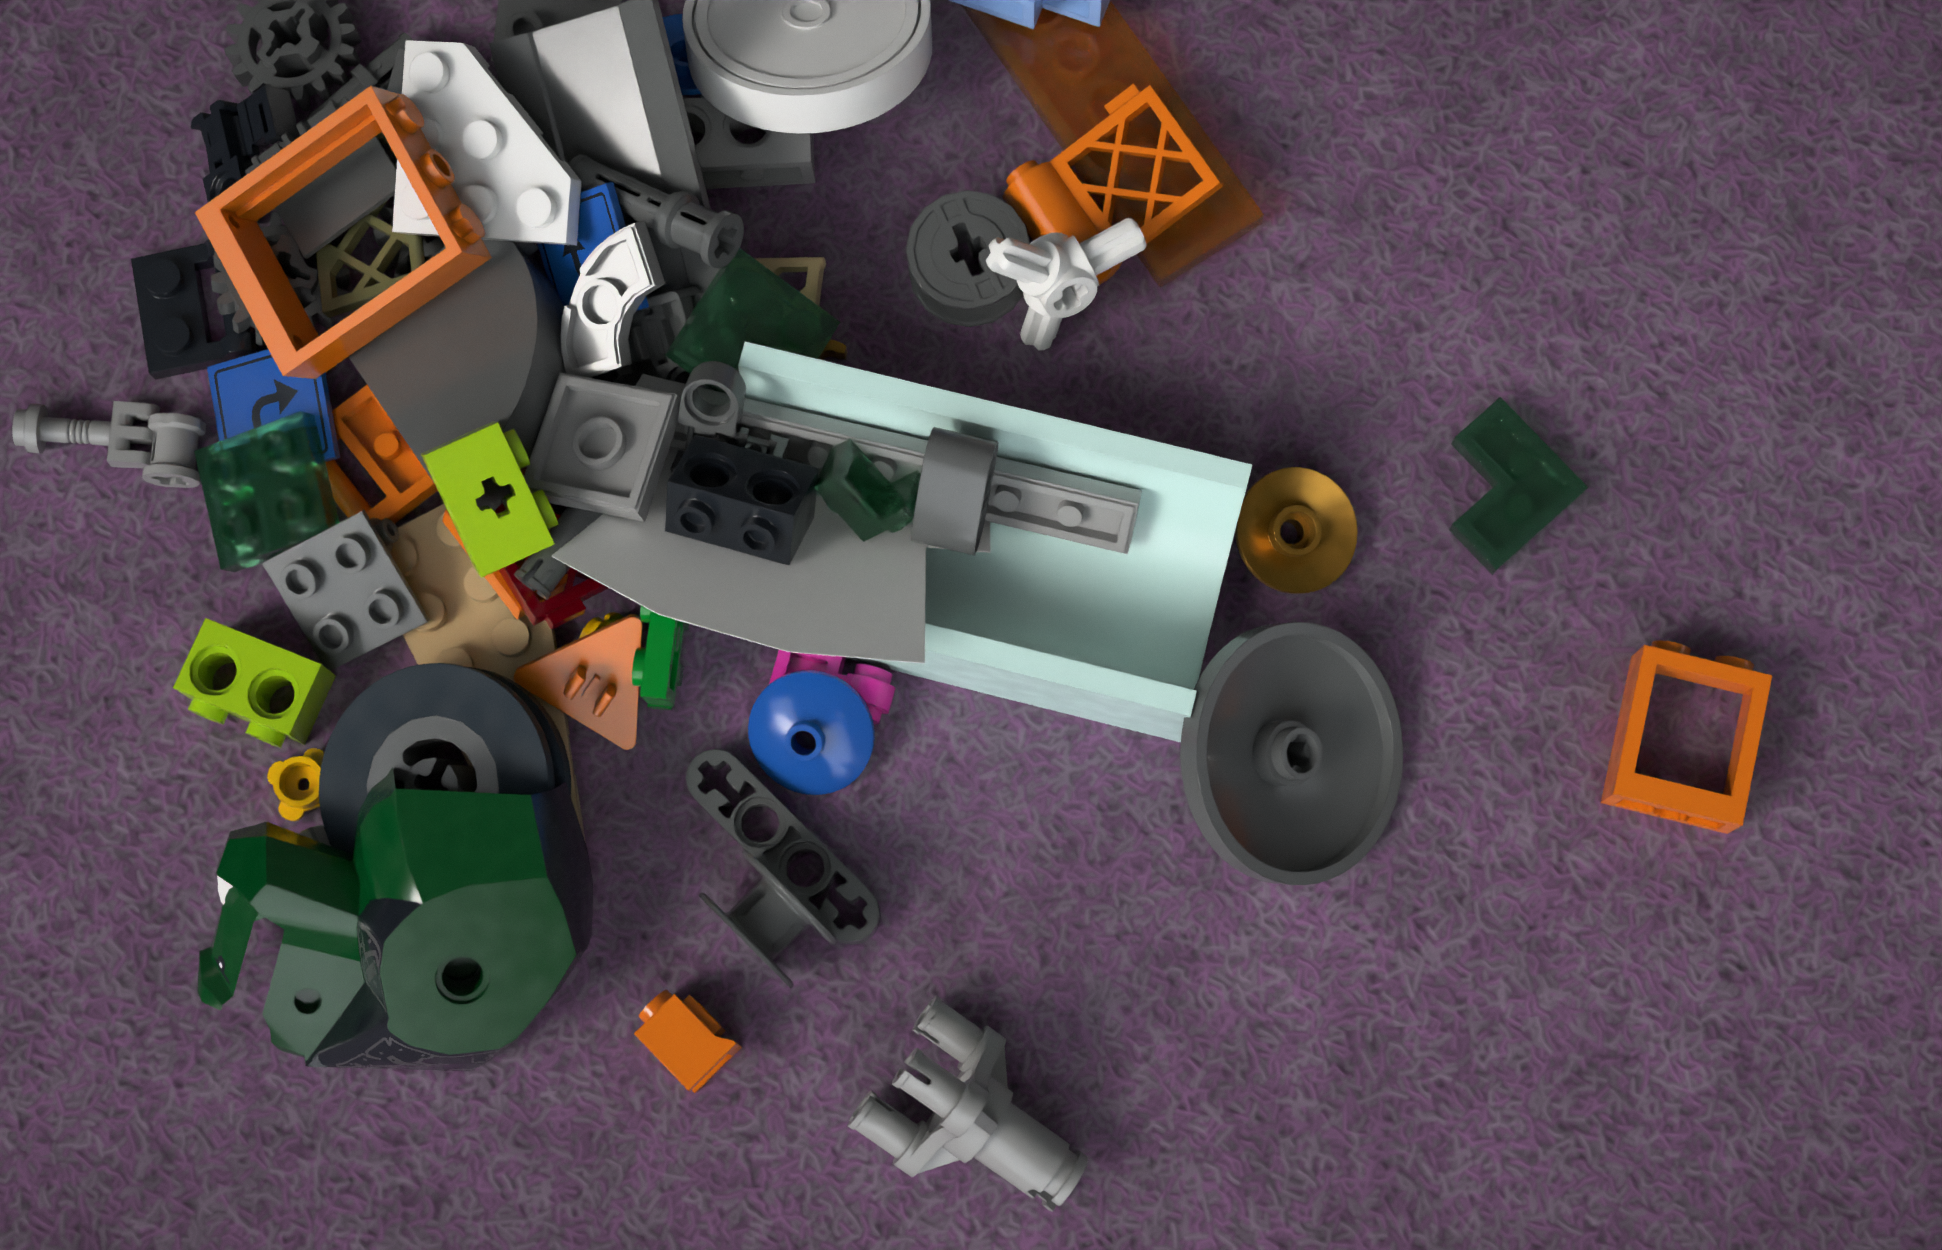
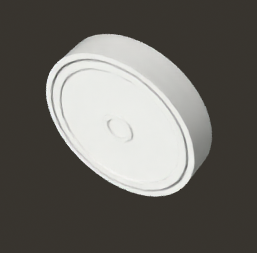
(807, 60)

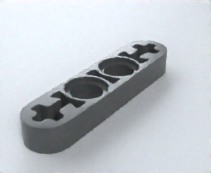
(787, 842)

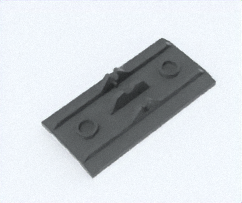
(614, 95)

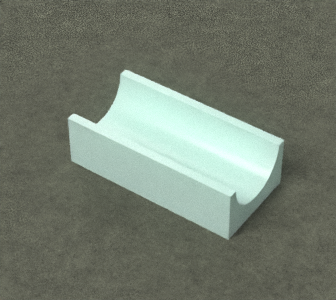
(1043, 613)

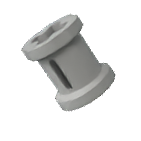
(173, 450)

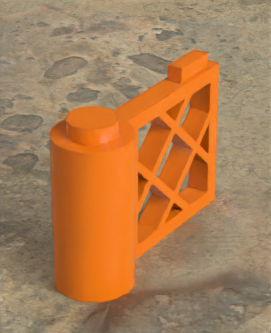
(1055, 200)

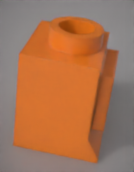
(685, 1039)

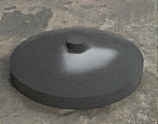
(1292, 753)

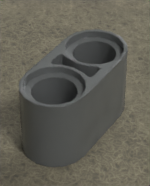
(954, 490)

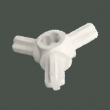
(1061, 273)

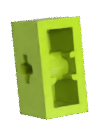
(490, 537)

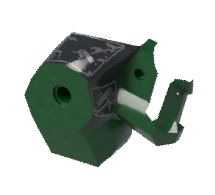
(419, 942)

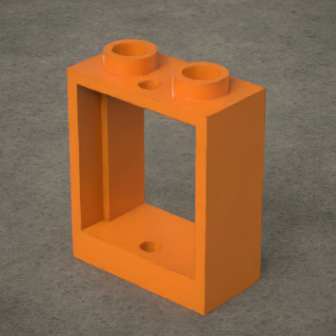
(1670, 799)

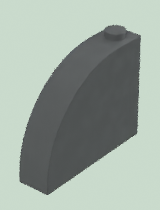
(473, 357)

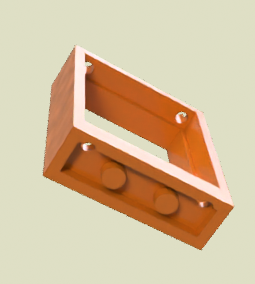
(257, 274)

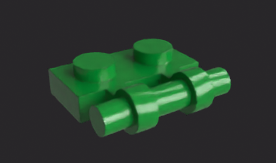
(658, 665)

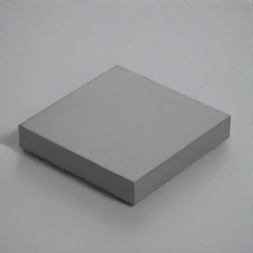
(603, 446)

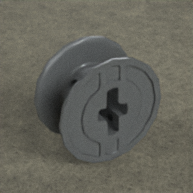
(946, 283)
(768, 917)

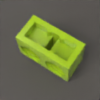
(259, 673)

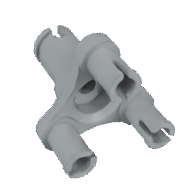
(969, 1114)

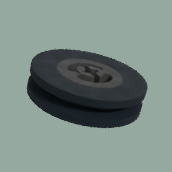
(417, 710)

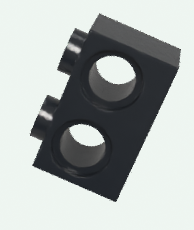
(741, 499)

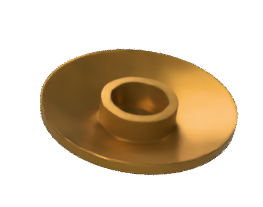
(1323, 526)

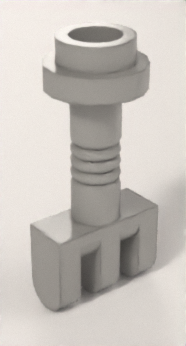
(34, 428)

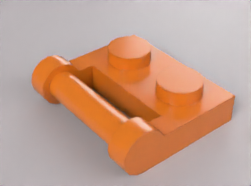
(383, 454)

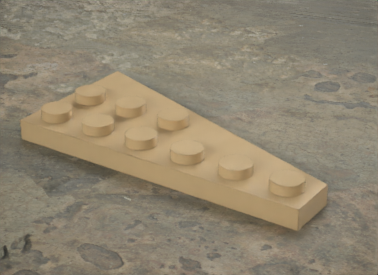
(467, 616)

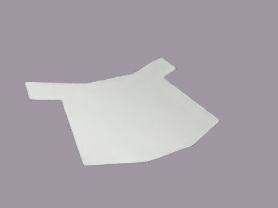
(829, 601)

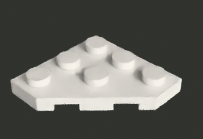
(492, 147)

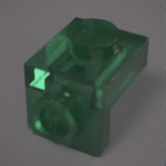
(863, 495)

